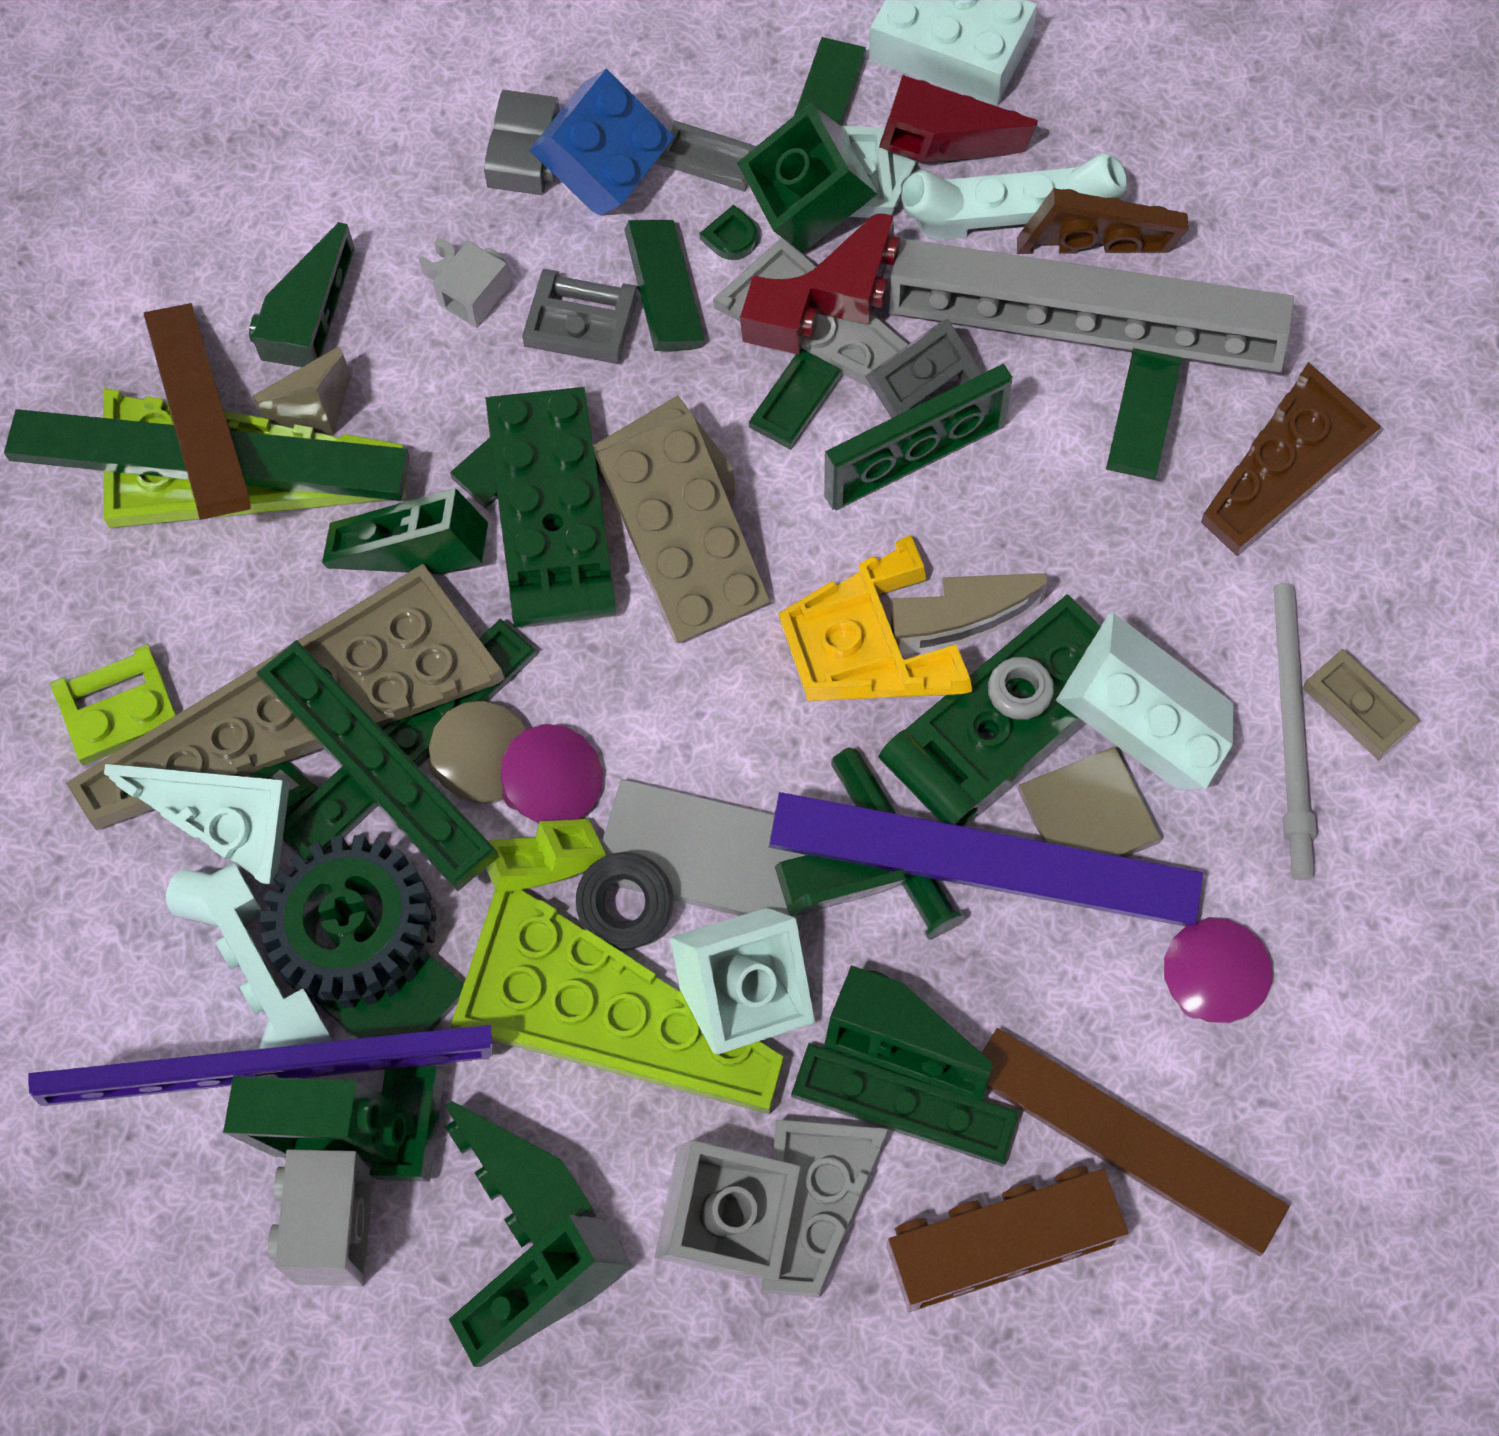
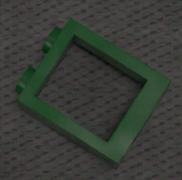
(314, 1116)

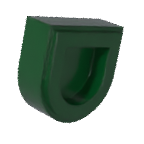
(731, 235)

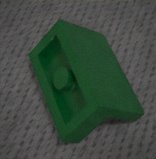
(820, 883)

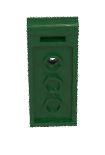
(544, 483)
(942, 751)

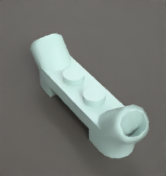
(954, 205)
(229, 903)

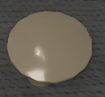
(470, 748)

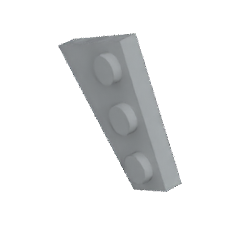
(831, 1179)

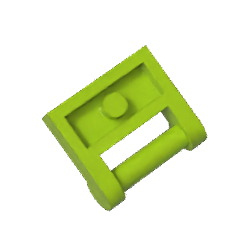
(120, 718)

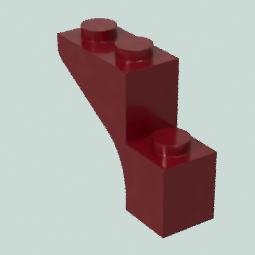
(842, 286)

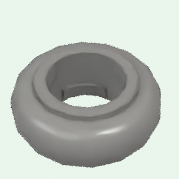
(1020, 668)

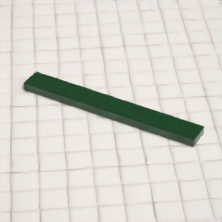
(155, 451)

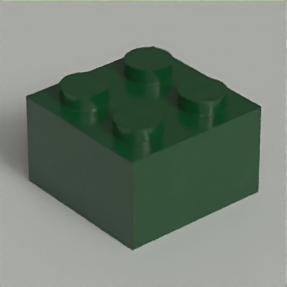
(806, 178)

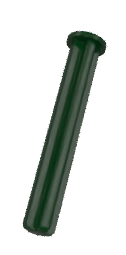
(923, 891)

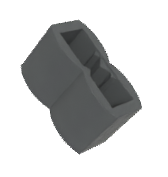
(517, 126)

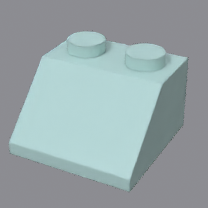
(744, 978)

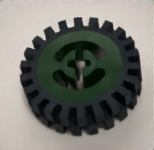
(332, 888)

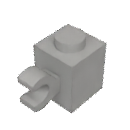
(469, 281)

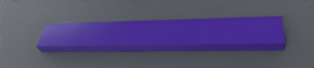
(986, 860)
(293, 1061)

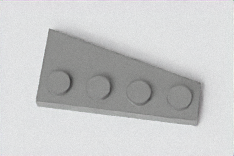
(843, 343)

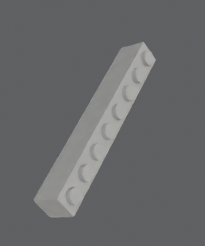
(1091, 304)

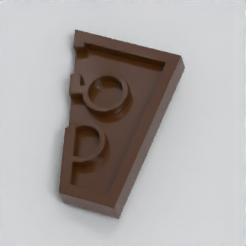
(1084, 220)

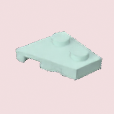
(884, 169)

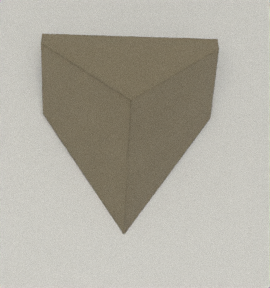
(308, 395)

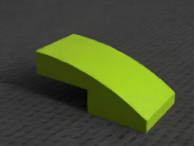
(554, 854)

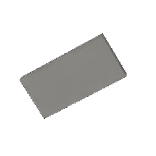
(704, 846)

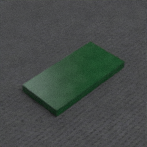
(917, 438)

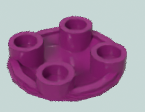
(551, 774)
(1217, 971)

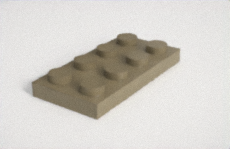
(682, 527)

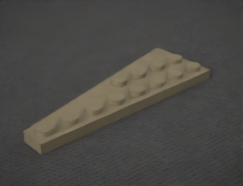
(389, 653)

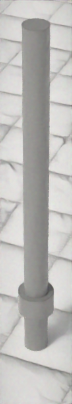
(1298, 823)

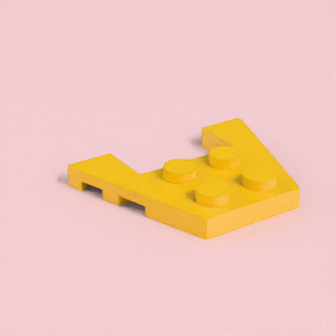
(848, 647)

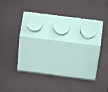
(1150, 706)

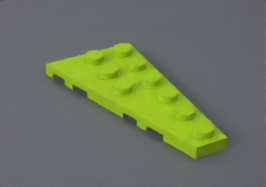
(157, 499)
(590, 1004)

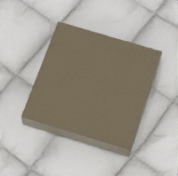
(1090, 807)

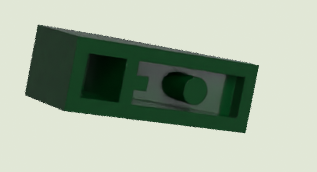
(303, 304)
(430, 530)
(900, 1032)
(540, 1287)

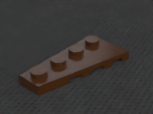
(1298, 450)

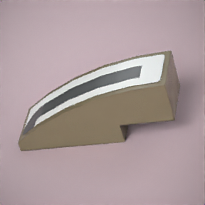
(964, 611)

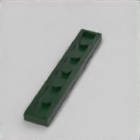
(378, 765)
(341, 802)

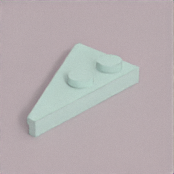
(229, 813)

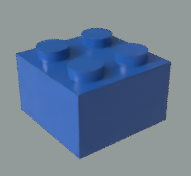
(602, 143)

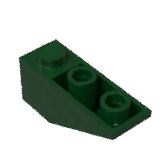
(526, 1176)

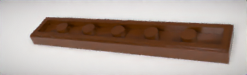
(196, 412)
(1133, 1144)

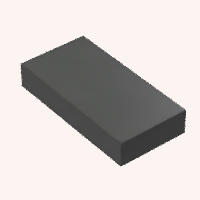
(706, 155)

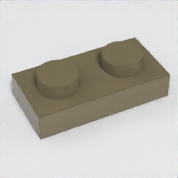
(1360, 704)

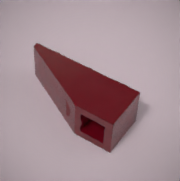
(946, 126)

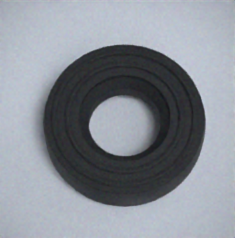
(657, 895)

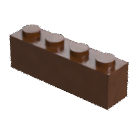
(1005, 1238)

